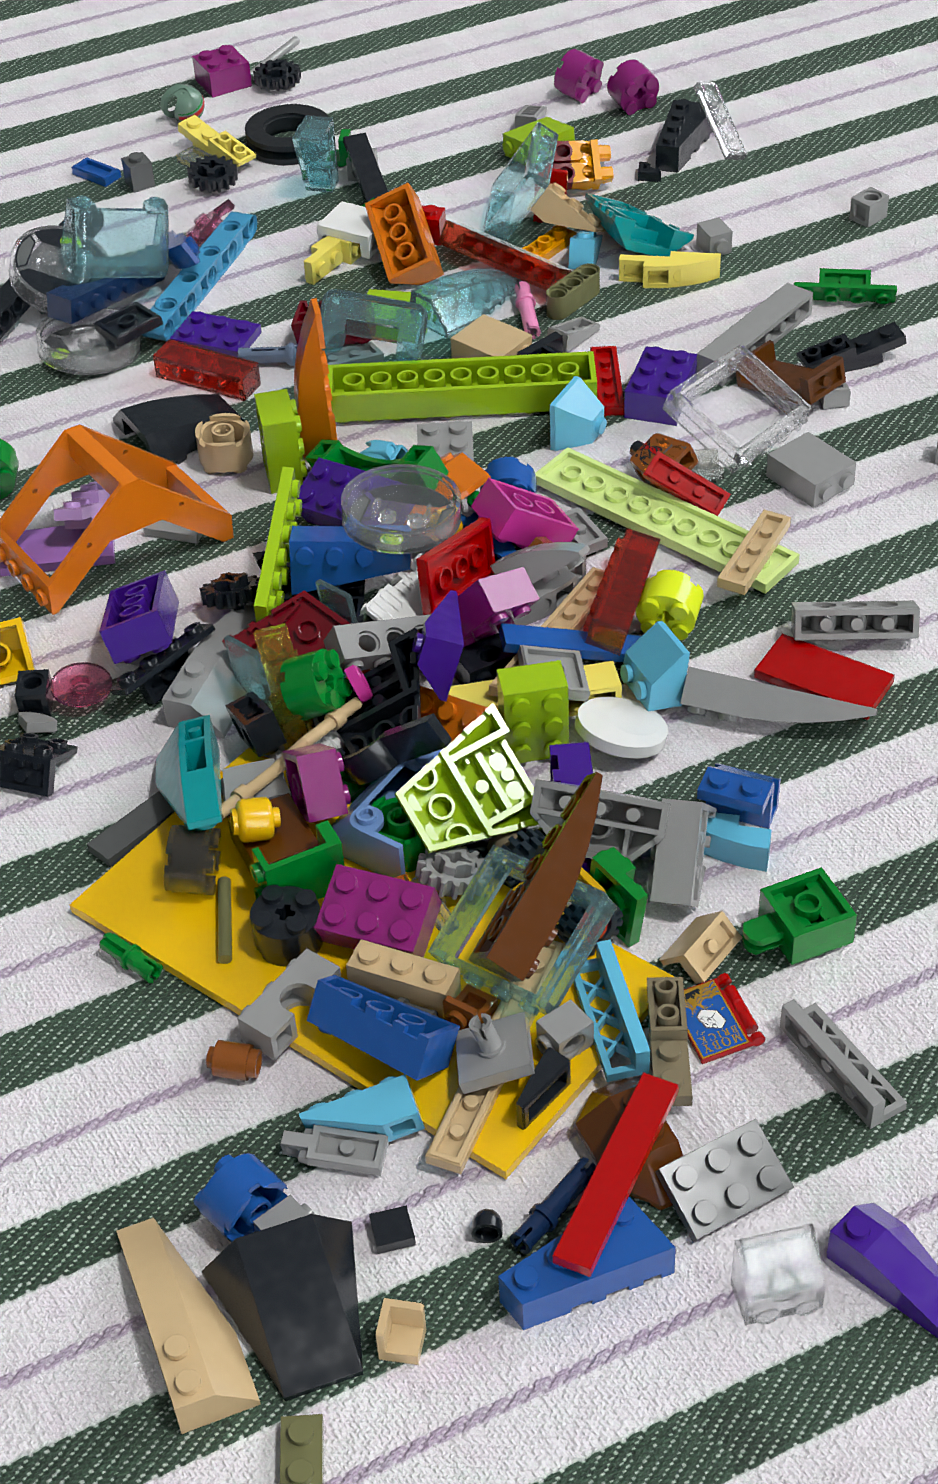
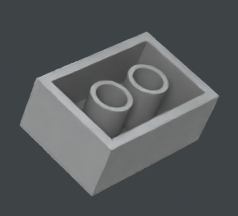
(447, 437)

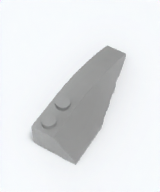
(207, 677)
(760, 701)

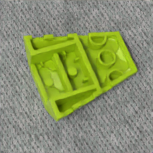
(469, 788)

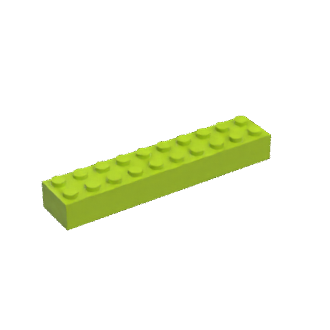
(455, 386)

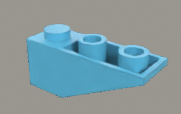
(584, 248)
(380, 1109)

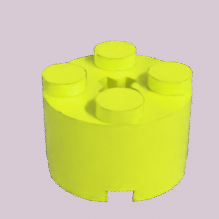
(670, 599)

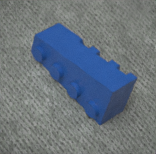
(335, 558)
(383, 1027)

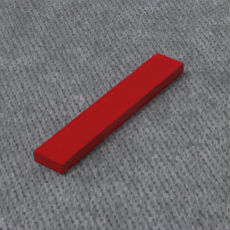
(615, 1175)

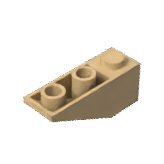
(559, 209)

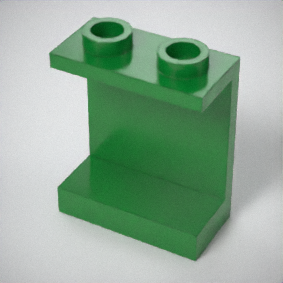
(306, 870)

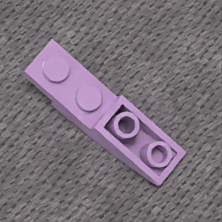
(83, 507)

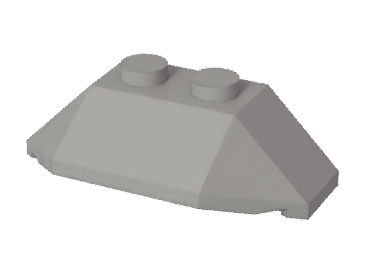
(622, 820)

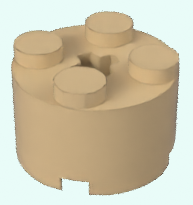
(224, 444)

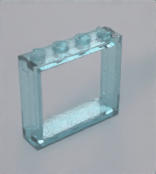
(521, 183)
(472, 907)

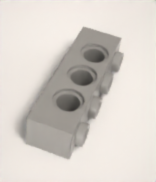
(855, 620)
(372, 637)

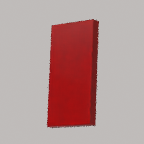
(456, 563)
(822, 673)

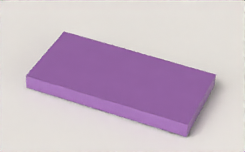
(51, 545)

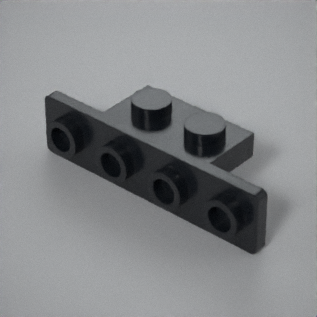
(160, 670)

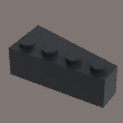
(681, 135)

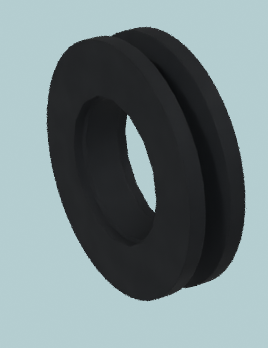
(274, 120)

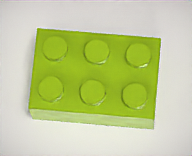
(280, 436)
(534, 708)

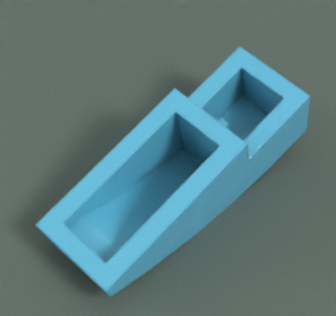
(738, 844)

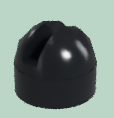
(487, 1226)

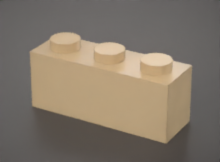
(403, 975)

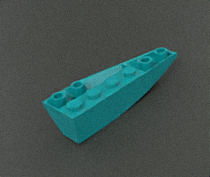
(191, 773)

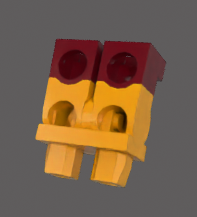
(583, 163)

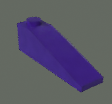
(440, 645)
(888, 1261)

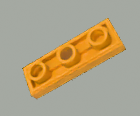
(551, 242)

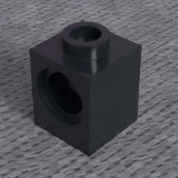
(34, 691)

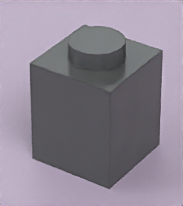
(138, 171)

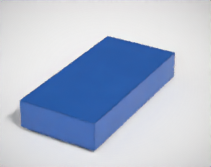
(96, 172)

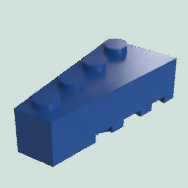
(543, 1291)

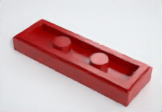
(685, 484)

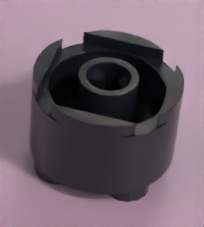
(285, 923)

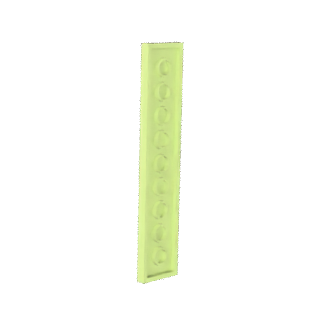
(656, 513)

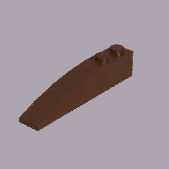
(532, 911)

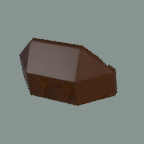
(598, 1123)

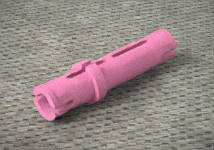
(526, 305)

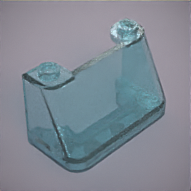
(116, 239)
(374, 319)

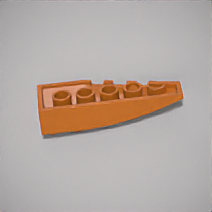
(312, 383)

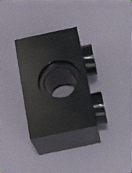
(481, 660)

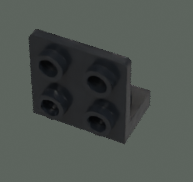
(30, 763)

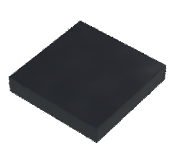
(128, 323)

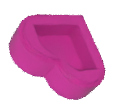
(359, 683)

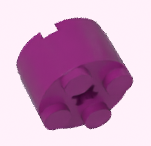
(578, 75)
(633, 86)

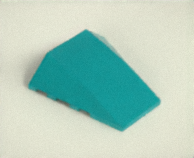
(636, 229)

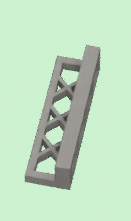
(836, 1067)

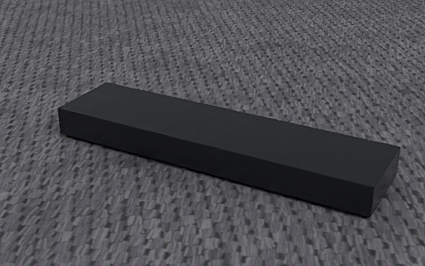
(365, 166)

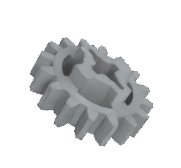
(448, 870)

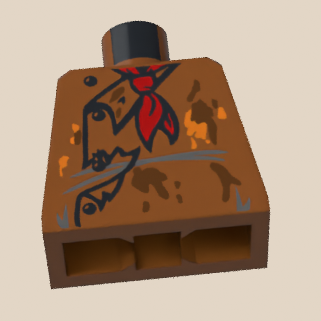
(675, 449)

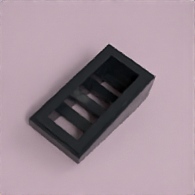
(548, 1082)

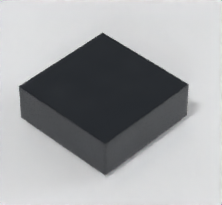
(392, 1229)

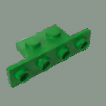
(849, 285)

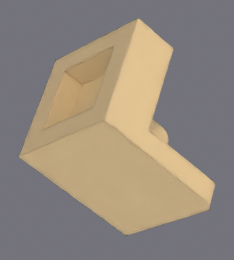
(401, 1331)

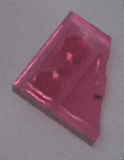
(207, 223)

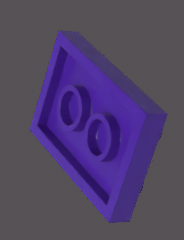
(217, 333)

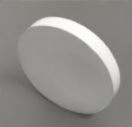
(621, 727)

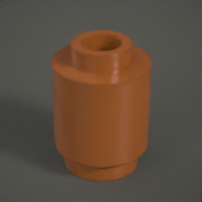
(234, 1060)

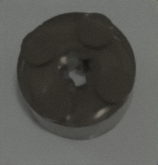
(192, 860)

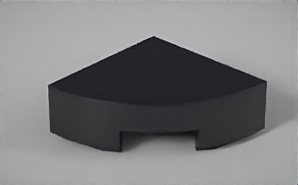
(647, 173)

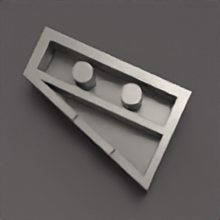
(680, 855)

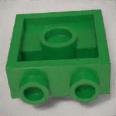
(616, 876)

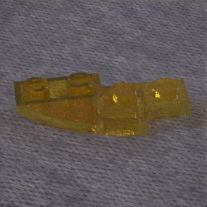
(274, 648)

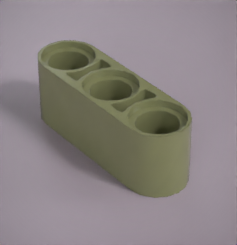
(572, 291)

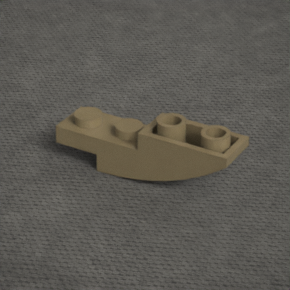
(669, 1035)

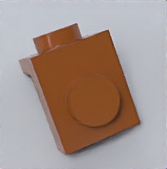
(467, 1005)

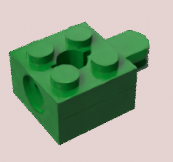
(801, 918)

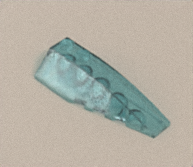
(462, 298)

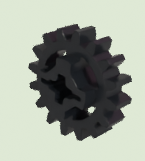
(277, 75)
(212, 173)
(230, 591)

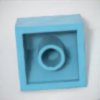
(656, 668)

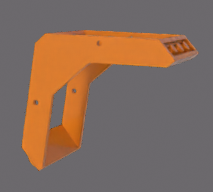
(141, 493)

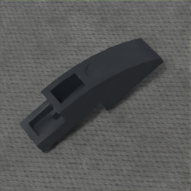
(858, 352)

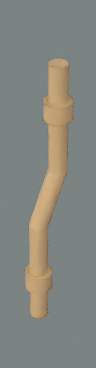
(333, 721)

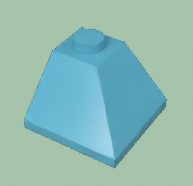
(575, 416)

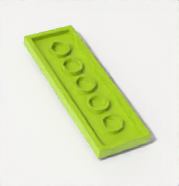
(277, 553)

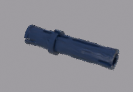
(544, 1215)

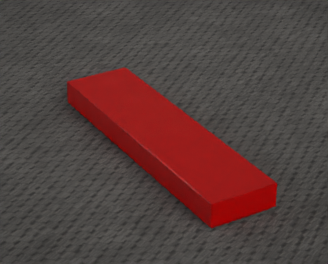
(608, 380)

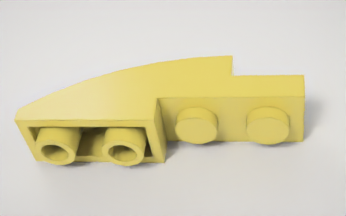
(213, 142)
(327, 255)
(672, 271)

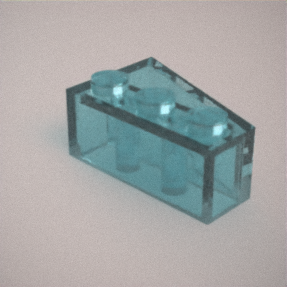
(317, 153)

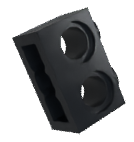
(256, 724)

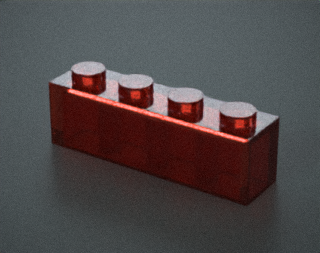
(207, 370)

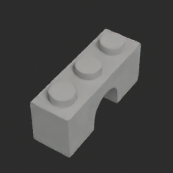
(268, 1020)

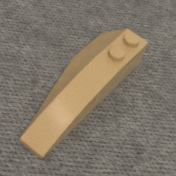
(188, 1332)

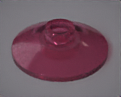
(81, 684)

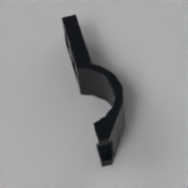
(393, 748)

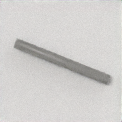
(280, 52)

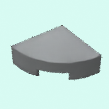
(37, 722)

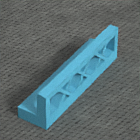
(624, 1013)

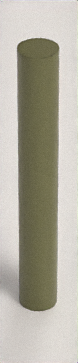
(224, 920)

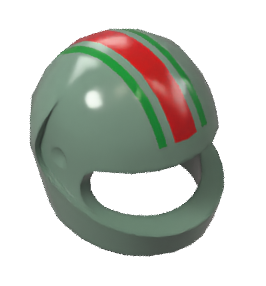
(189, 102)

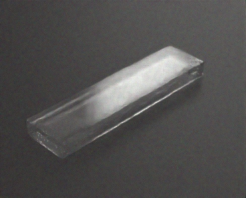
(720, 120)

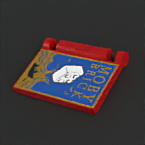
(719, 1020)

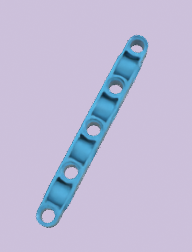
(197, 281)

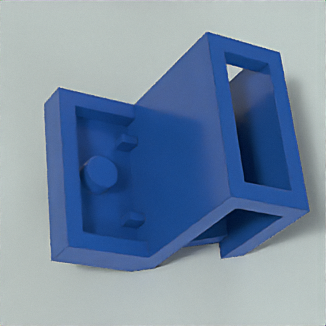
(741, 793)

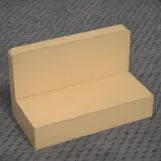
(703, 945)

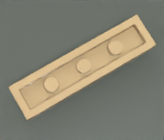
(754, 552)

